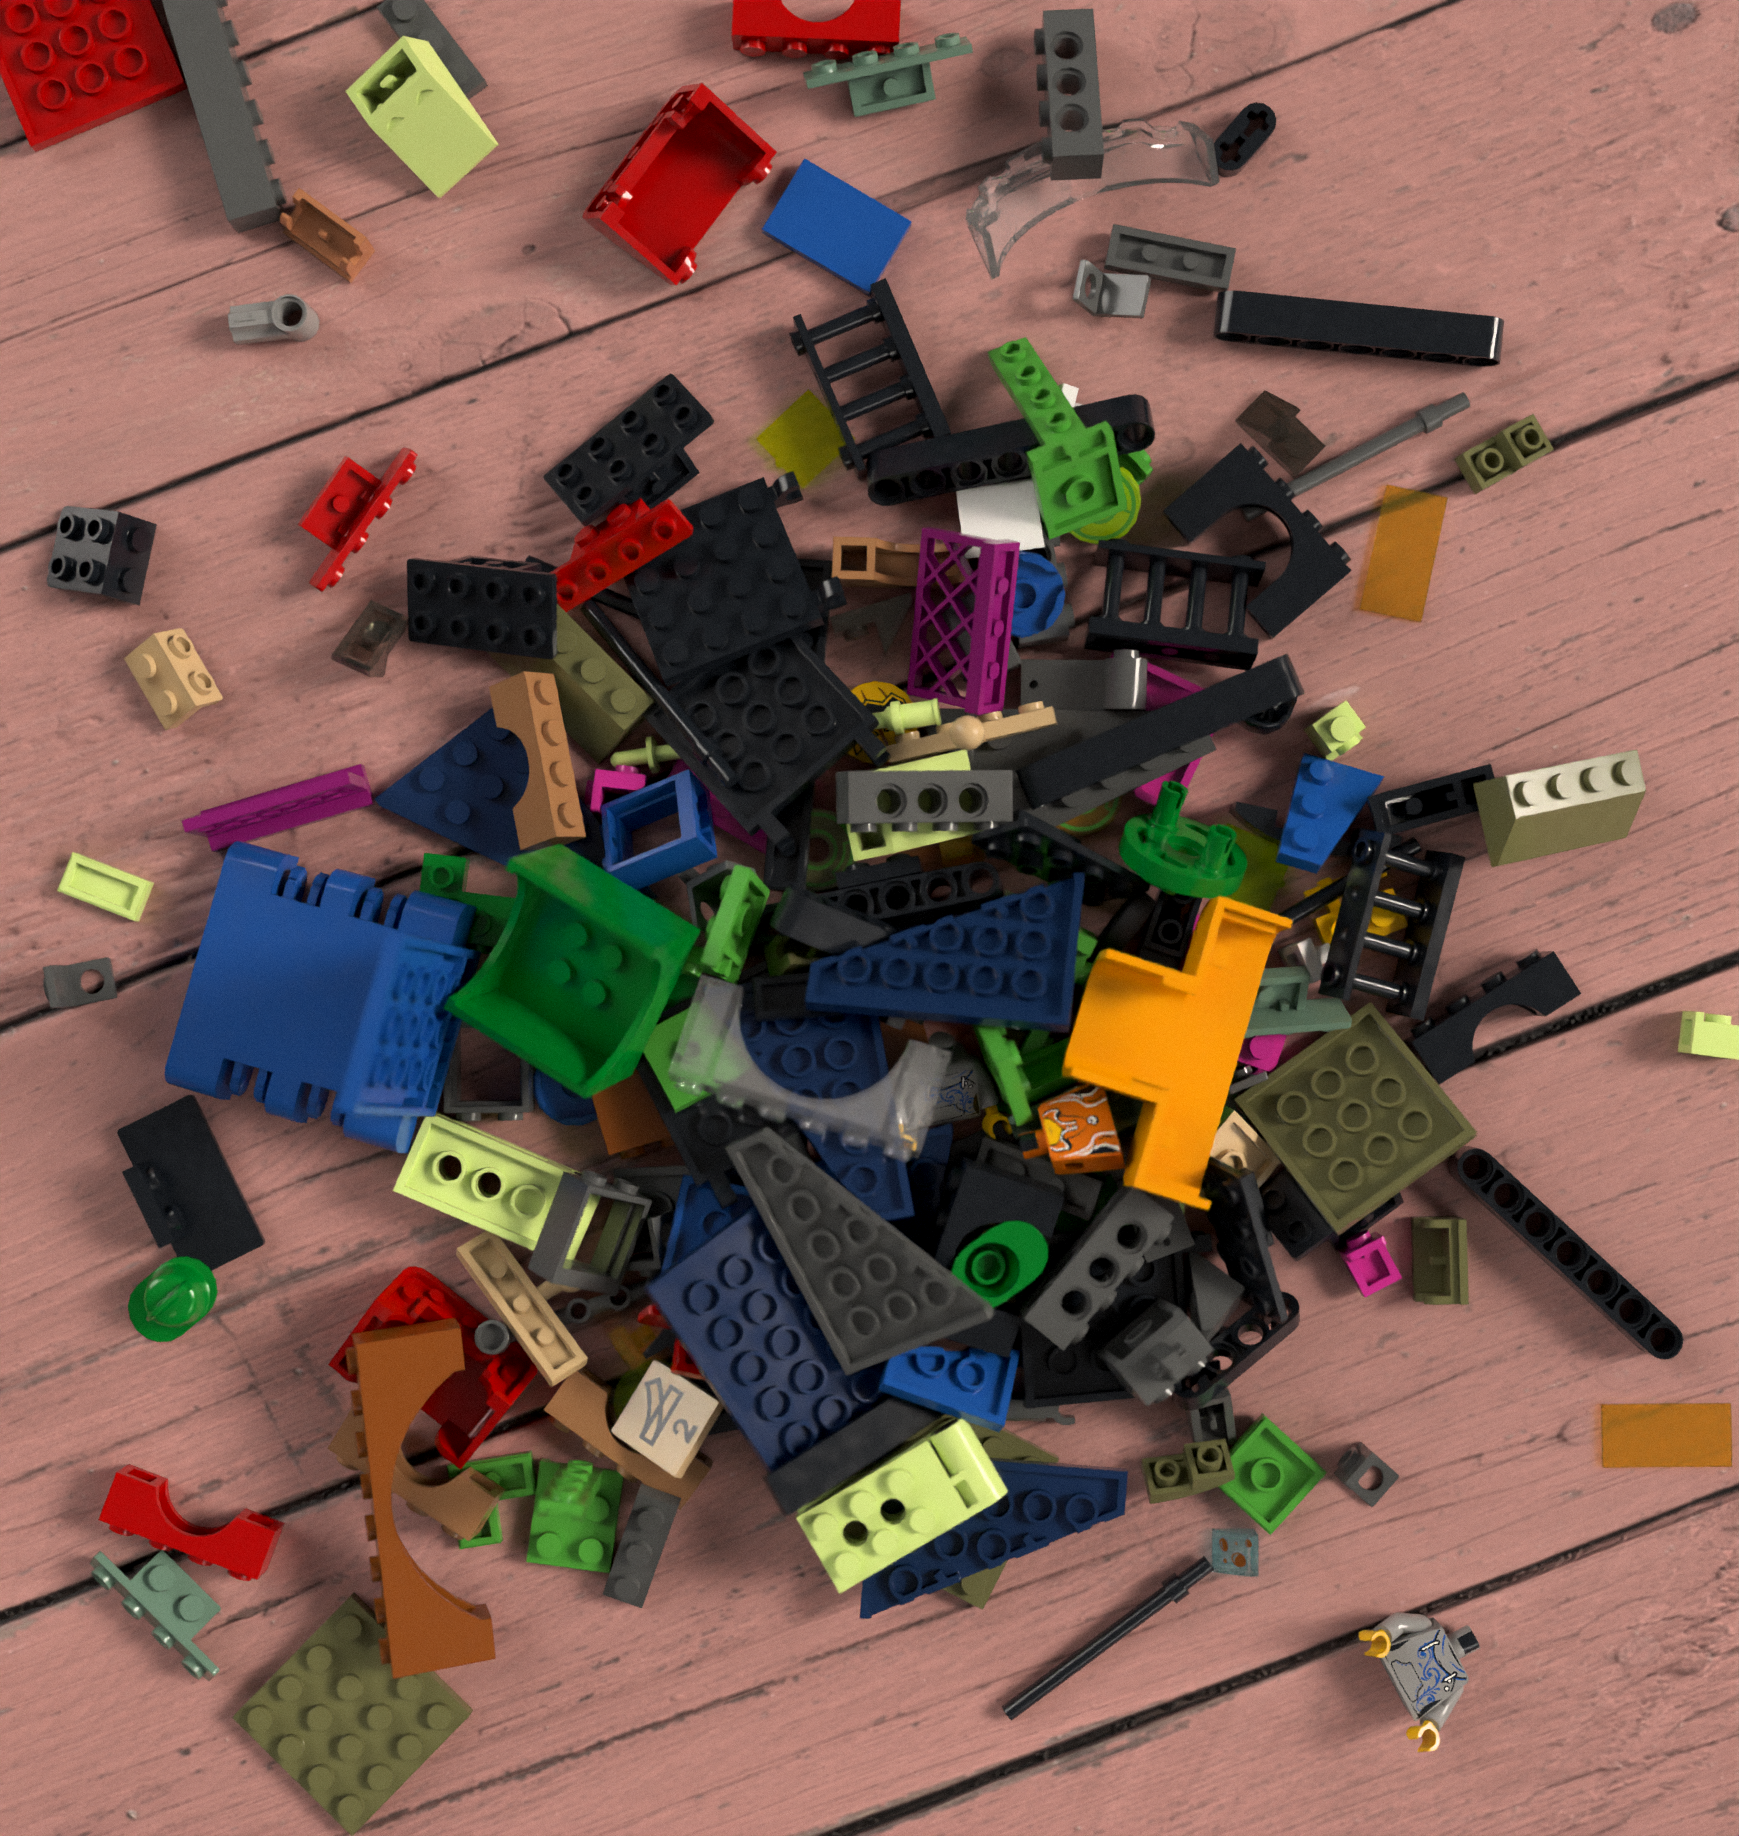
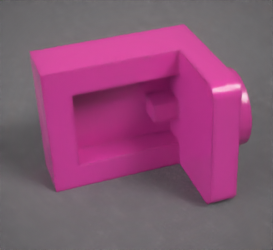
(618, 782)
(1369, 1262)

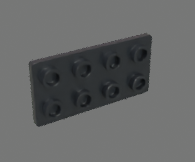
(634, 454)
(483, 605)
(1053, 857)
(188, 1186)
(1299, 1223)
(1243, 1235)

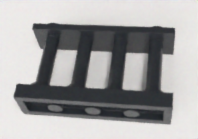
(895, 347)
(1150, 636)
(1423, 937)

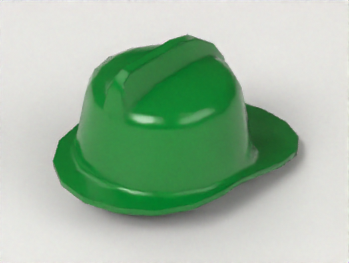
(1002, 1261)
(172, 1299)

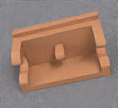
(326, 236)

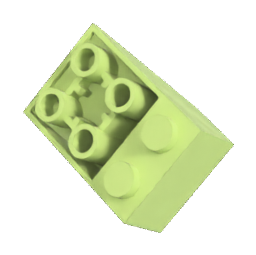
(422, 114)
(884, 841)

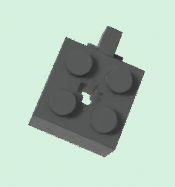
(1155, 1352)

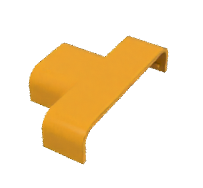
(1174, 1041)

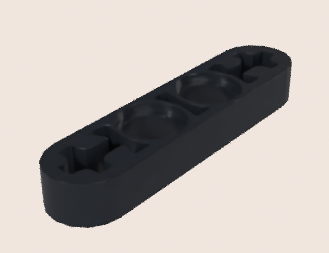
(1241, 1354)

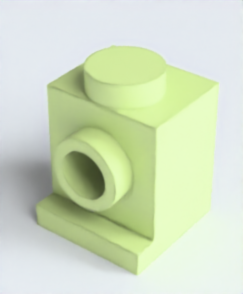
(1336, 731)
(1710, 1037)

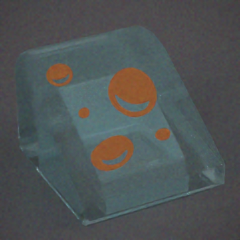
(1235, 1552)

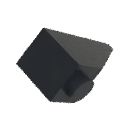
(1427, 801)

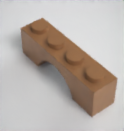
(886, 564)
(550, 805)
(584, 1408)
(456, 1502)

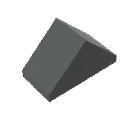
(1210, 1294)
(1213, 1420)

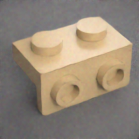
(172, 677)

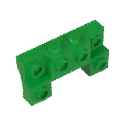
(448, 878)

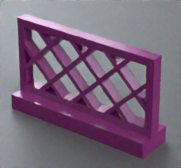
(987, 625)
(283, 808)

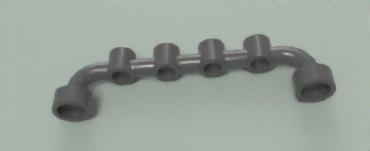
(495, 1337)

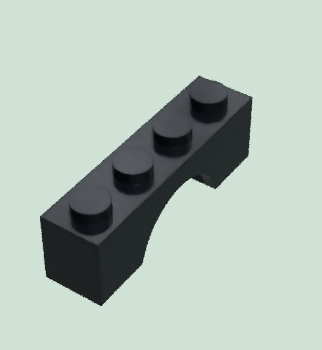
(1446, 1044)

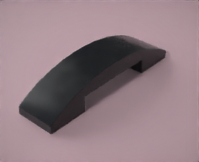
(1263, 820)

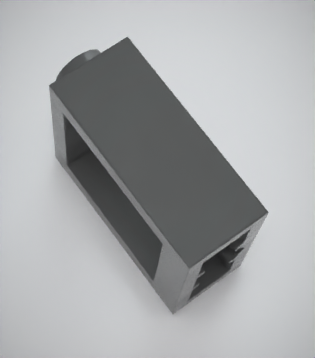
(471, 1109)
(616, 1241)

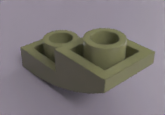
(1504, 454)
(1185, 1474)

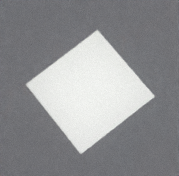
(1001, 513)

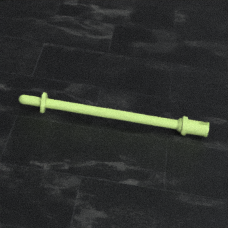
(894, 718)

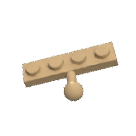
(970, 732)
(523, 1306)

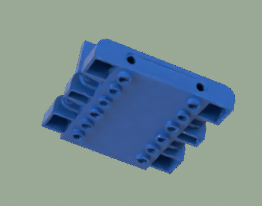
(323, 997)

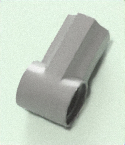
(270, 321)

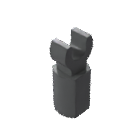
(1018, 1412)

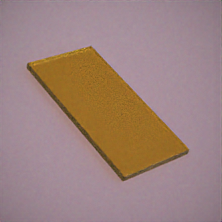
(1403, 553)
(1666, 1435)

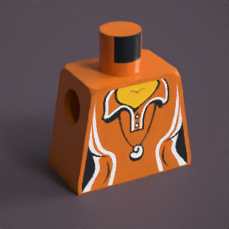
(1076, 1133)

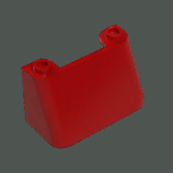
(678, 181)
(469, 1399)

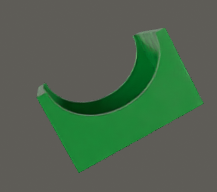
(576, 971)

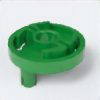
(1182, 852)

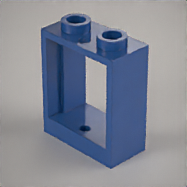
(675, 794)

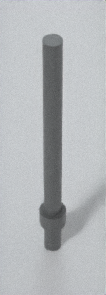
(1426, 421)

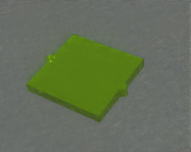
(803, 439)
(1262, 874)

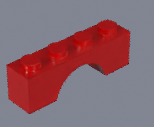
(771, 27)
(142, 1506)

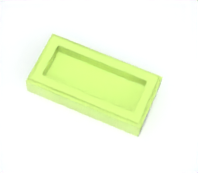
(105, 886)

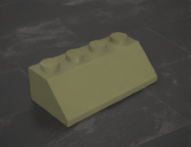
(594, 693)
(1560, 807)

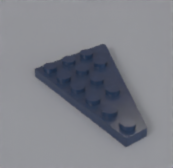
(987, 967)
(832, 1061)
(1039, 1508)

